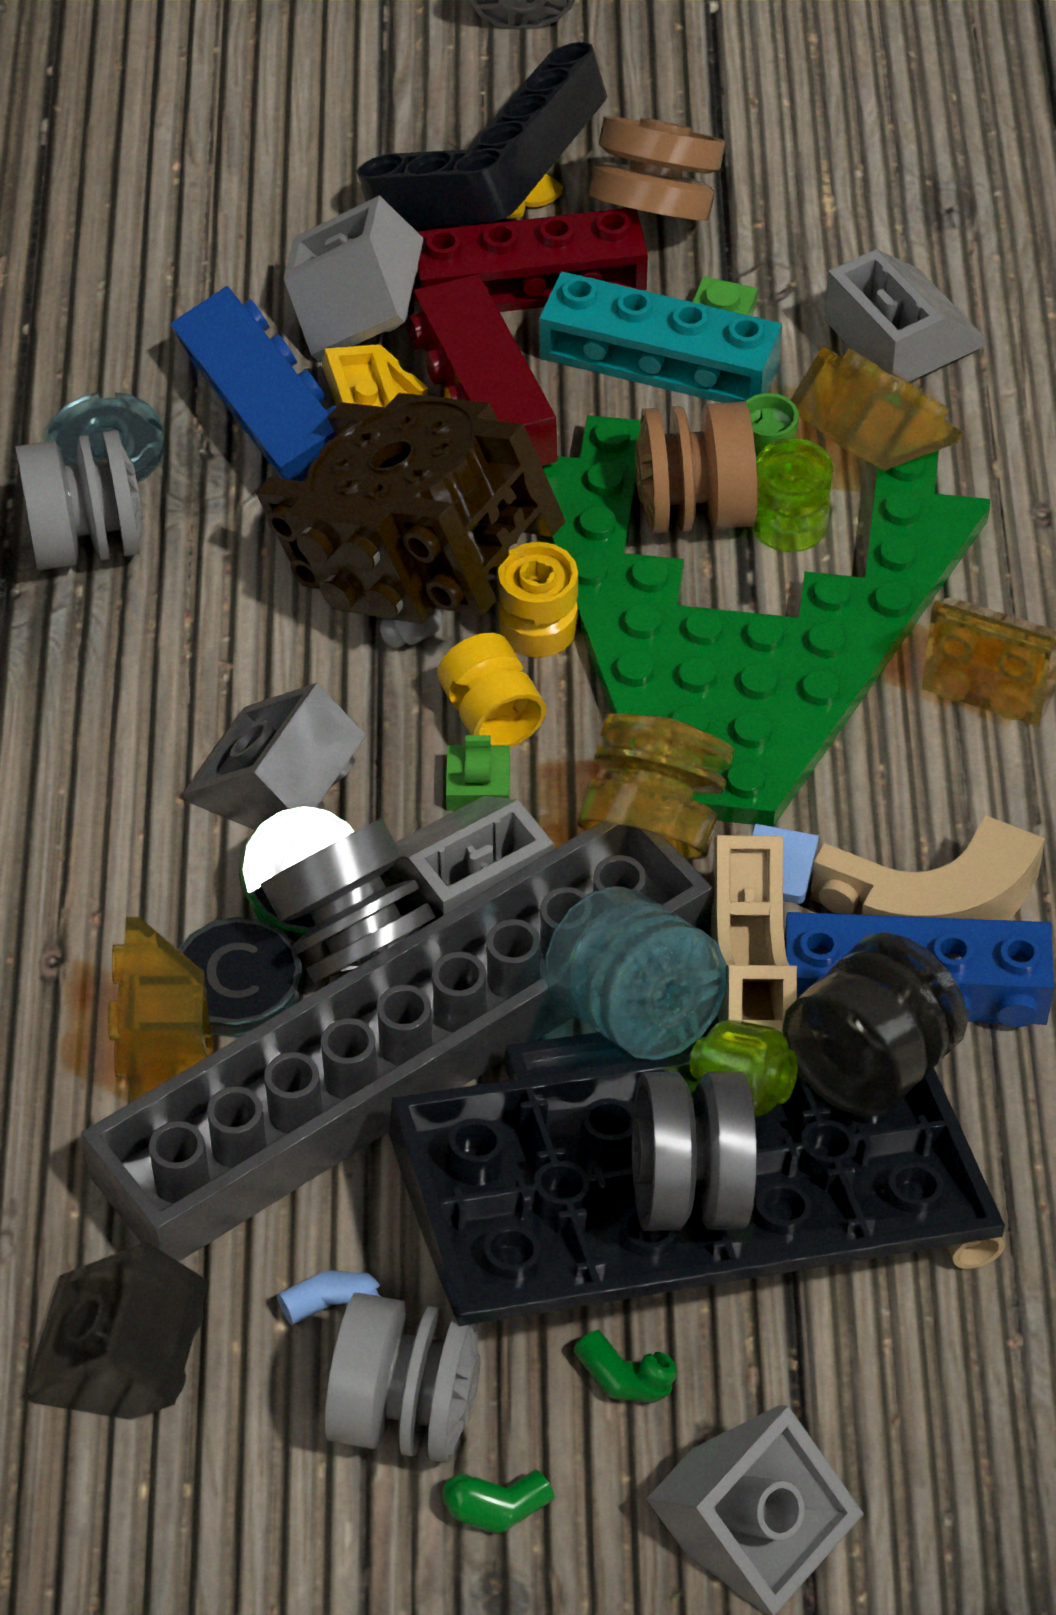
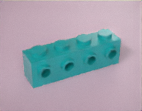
(658, 340)

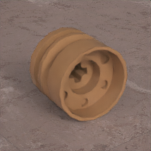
(697, 467)

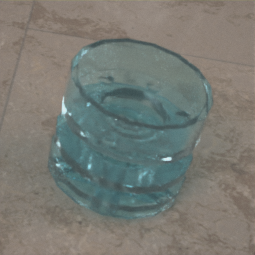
(636, 972)

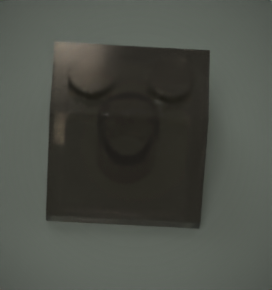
(119, 1335)

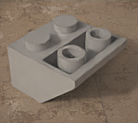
(353, 276)
(896, 316)
(468, 852)

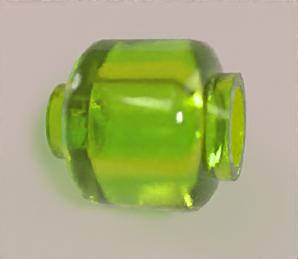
(757, 1052)

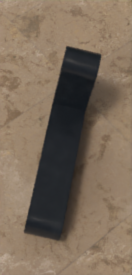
(506, 157)

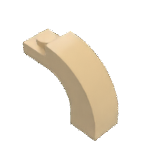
(981, 883)
(750, 929)

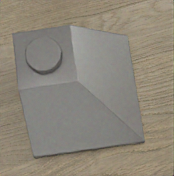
(757, 1507)

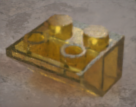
(871, 410)
(990, 660)
(160, 1010)

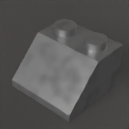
(277, 757)

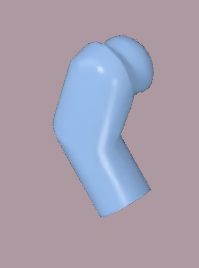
(323, 1291)

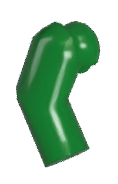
(625, 1379)
(495, 1506)

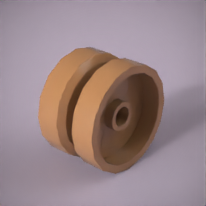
(655, 175)

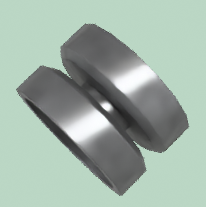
(693, 1151)

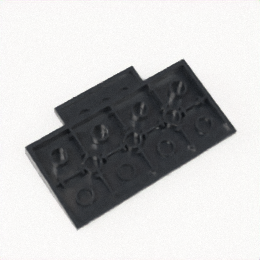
(536, 1197)

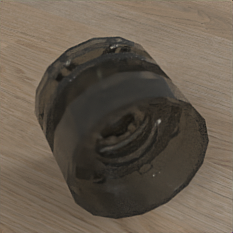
(875, 1024)

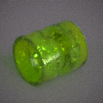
(793, 494)

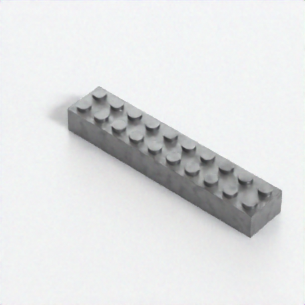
(402, 1024)

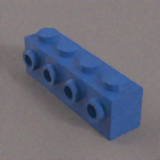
(257, 381)
(996, 963)

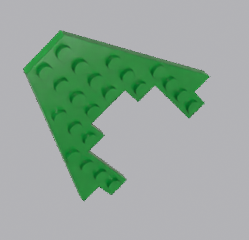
(751, 679)

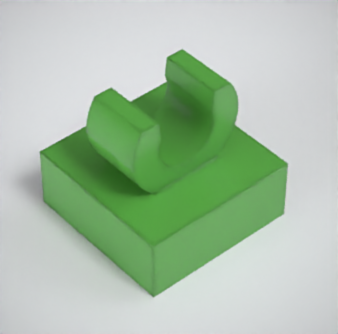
(476, 771)

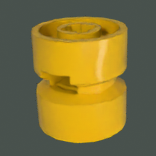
(538, 599)
(490, 690)

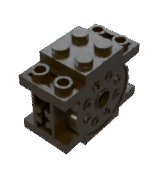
(411, 507)

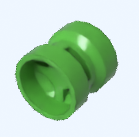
(772, 419)

